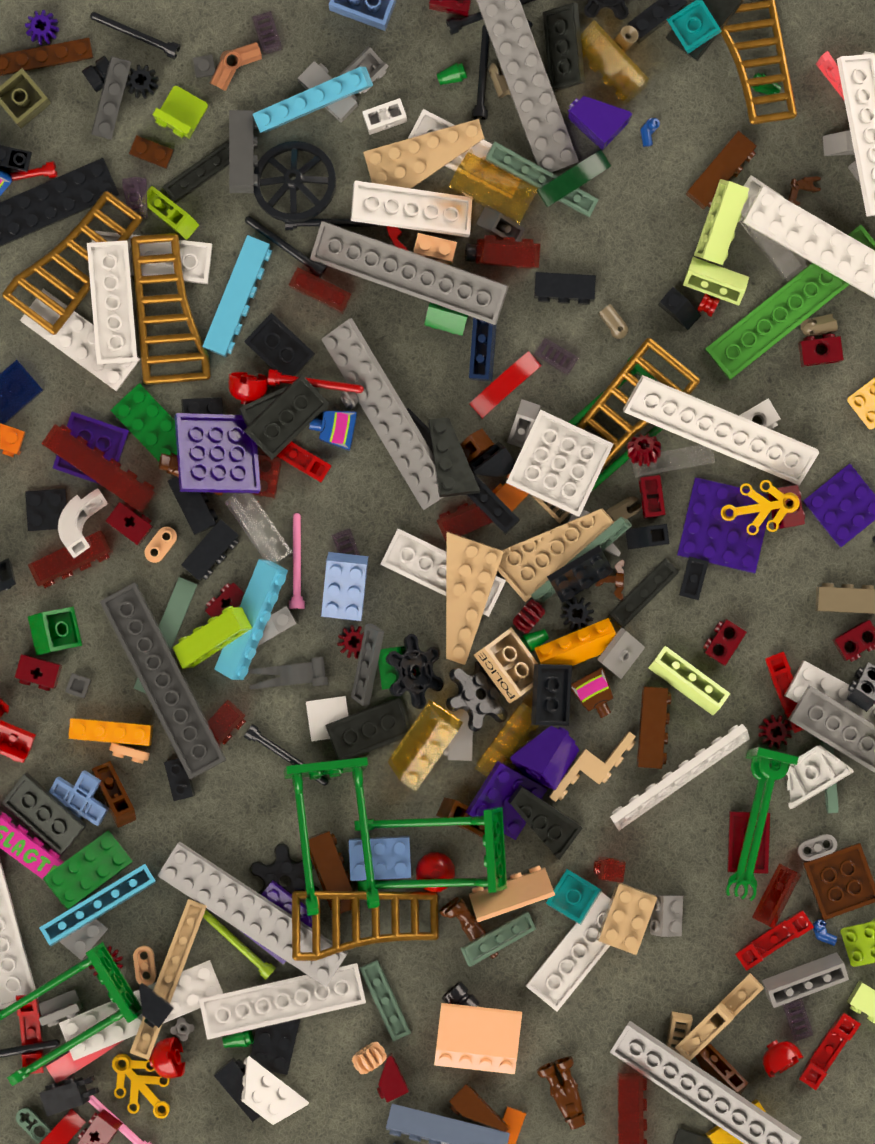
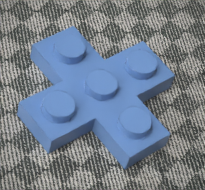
(80, 797)

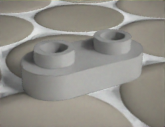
(816, 847)

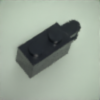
(67, 1095)

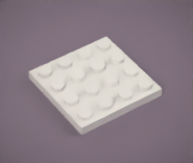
(559, 463)

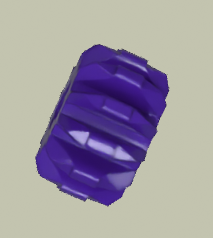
(49, 25)

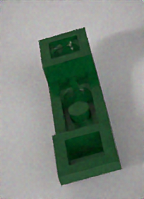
(573, 178)

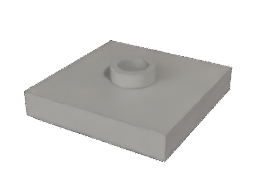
(621, 653)

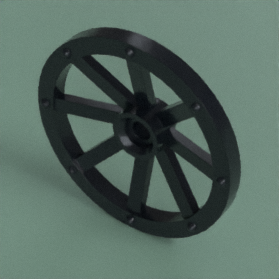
(296, 184)

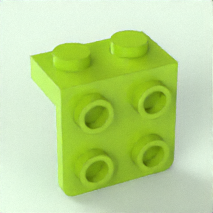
(180, 112)
(860, 943)

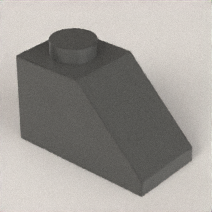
(499, 224)

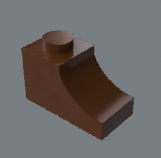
(476, 444)

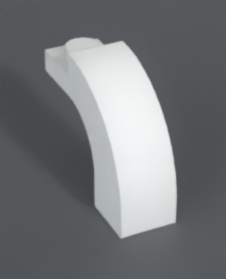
(73, 519)

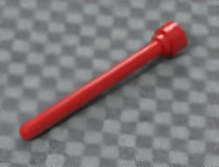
(46, 170)
(276, 377)

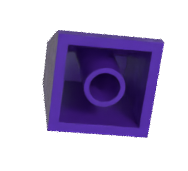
(598, 120)
(547, 757)

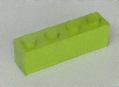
(212, 637)

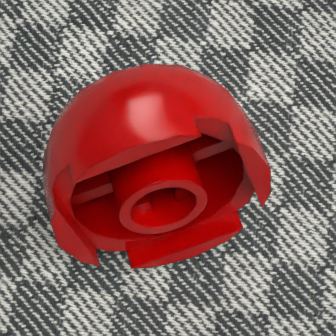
(247, 387)
(435, 866)
(780, 1057)
(167, 1058)

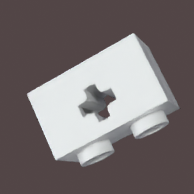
(384, 116)

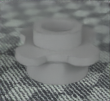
(349, 399)
(182, 1035)

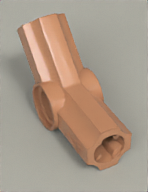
(243, 56)

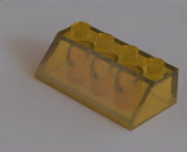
(612, 63)
(493, 187)
(508, 740)
(423, 745)

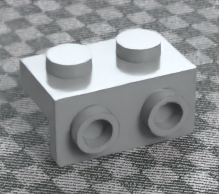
(370, 60)
(667, 916)
(61, 1006)

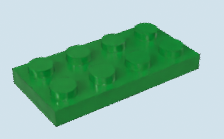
(147, 421)
(87, 870)

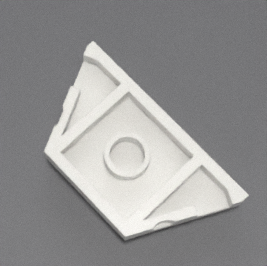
(813, 774)
(268, 1094)

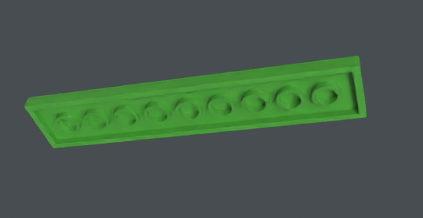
(779, 315)

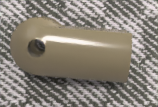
(626, 37)
(498, 80)
(614, 321)
(819, 325)
(619, 509)

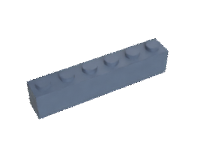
(439, 1128)

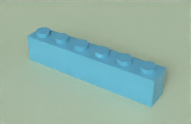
(313, 99)
(237, 295)
(257, 605)
(97, 905)

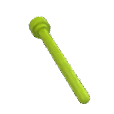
(264, 968)

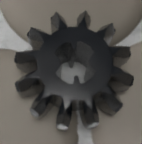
(134, 79)
(577, 606)

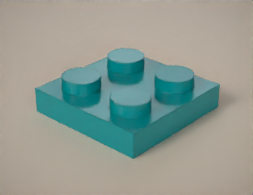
(694, 25)
(574, 896)

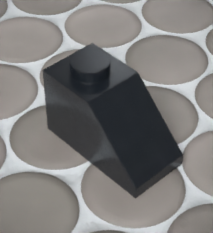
(679, 308)
(493, 462)
(154, 1007)

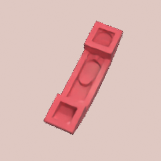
(65, 1066)

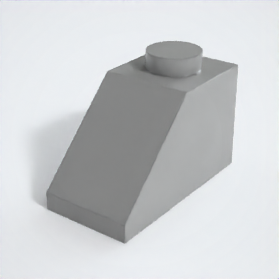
(838, 144)
(523, 423)

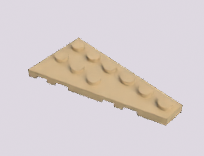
(419, 157)
(532, 560)
(469, 579)

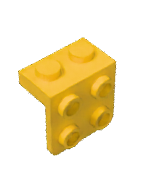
(864, 403)

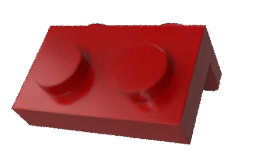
(15, 742)

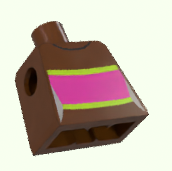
(593, 692)

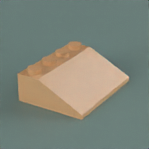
(520, 892)
(478, 1038)

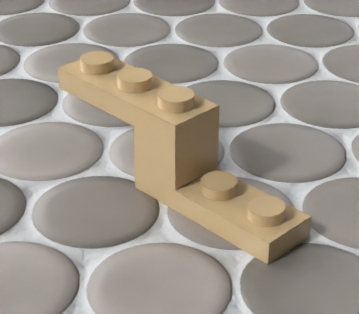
(593, 766)
(719, 1017)

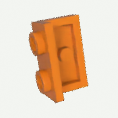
(11, 440)

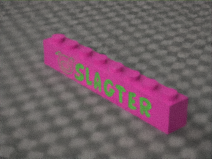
(26, 849)

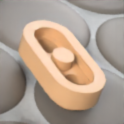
(163, 546)
(136, 754)
(144, 965)

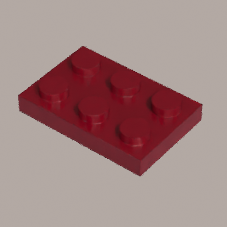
(737, 829)

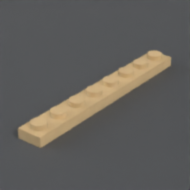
(170, 972)

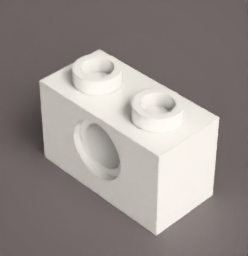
(765, 411)

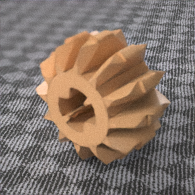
(369, 1058)

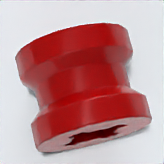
(708, 304)

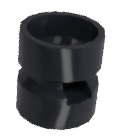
(97, 74)
(459, 995)

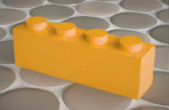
(577, 645)
(110, 731)

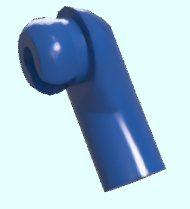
(647, 130)
(821, 933)

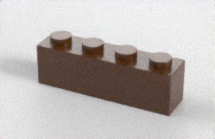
(723, 167)
(652, 727)
(329, 867)

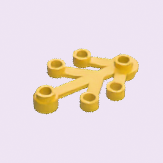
(763, 507)
(138, 1082)

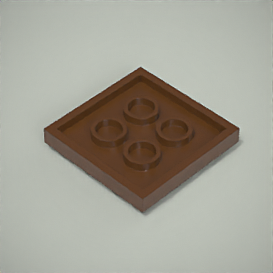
(841, 881)

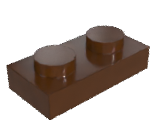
(151, 152)

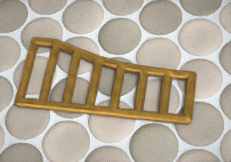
(780, 58)
(54, 255)
(186, 316)
(613, 389)
(356, 941)

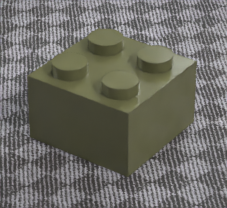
(22, 98)

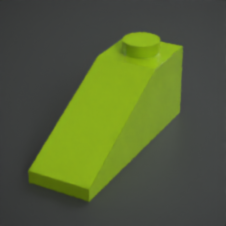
(171, 213)

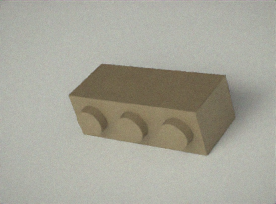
(845, 599)

